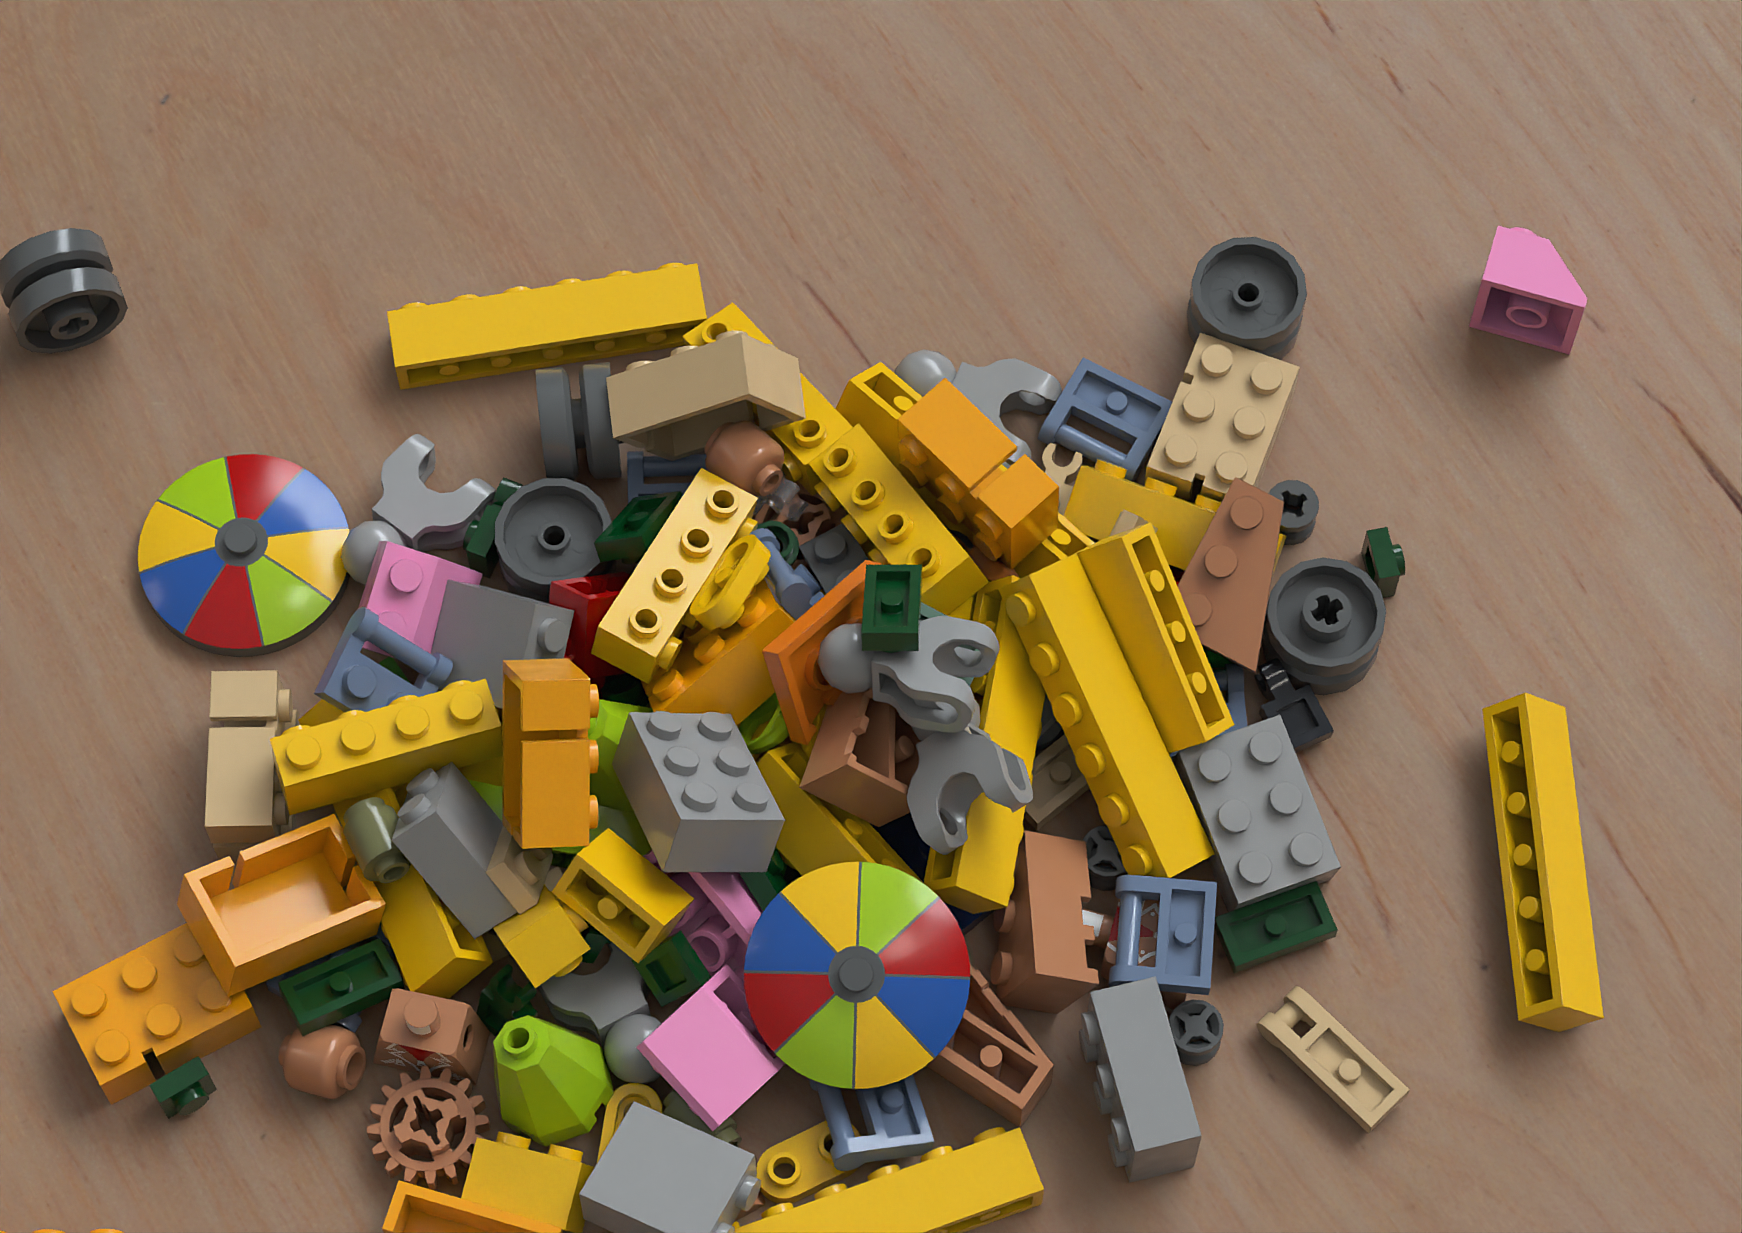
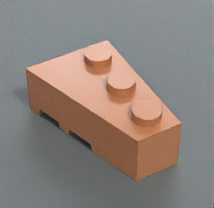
(1232, 574)
(863, 759)
(1042, 929)
(995, 1056)

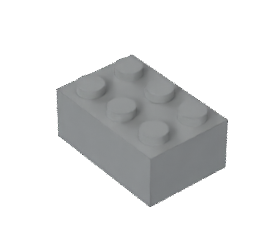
(697, 792)
(1256, 813)
(1140, 1080)

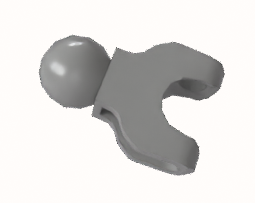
(992, 388)
(413, 513)
(915, 679)
(953, 774)
(610, 1008)

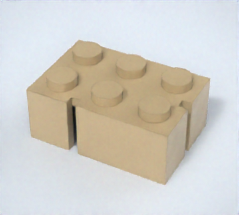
(684, 398)
(1222, 419)
(242, 781)

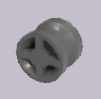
(1301, 522)
(1103, 849)
(1199, 1021)

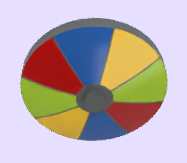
(244, 555)
(857, 975)

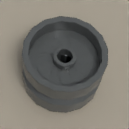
(61, 291)
(1248, 296)
(577, 423)
(550, 536)
(1324, 624)

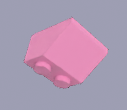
(1528, 292)
(409, 591)

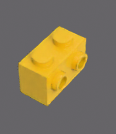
(622, 895)
(545, 938)
(528, 1181)

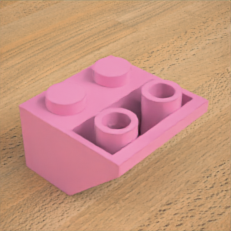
(712, 1050)

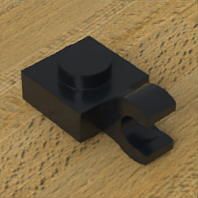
(1298, 708)

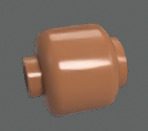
(745, 457)
(323, 1061)

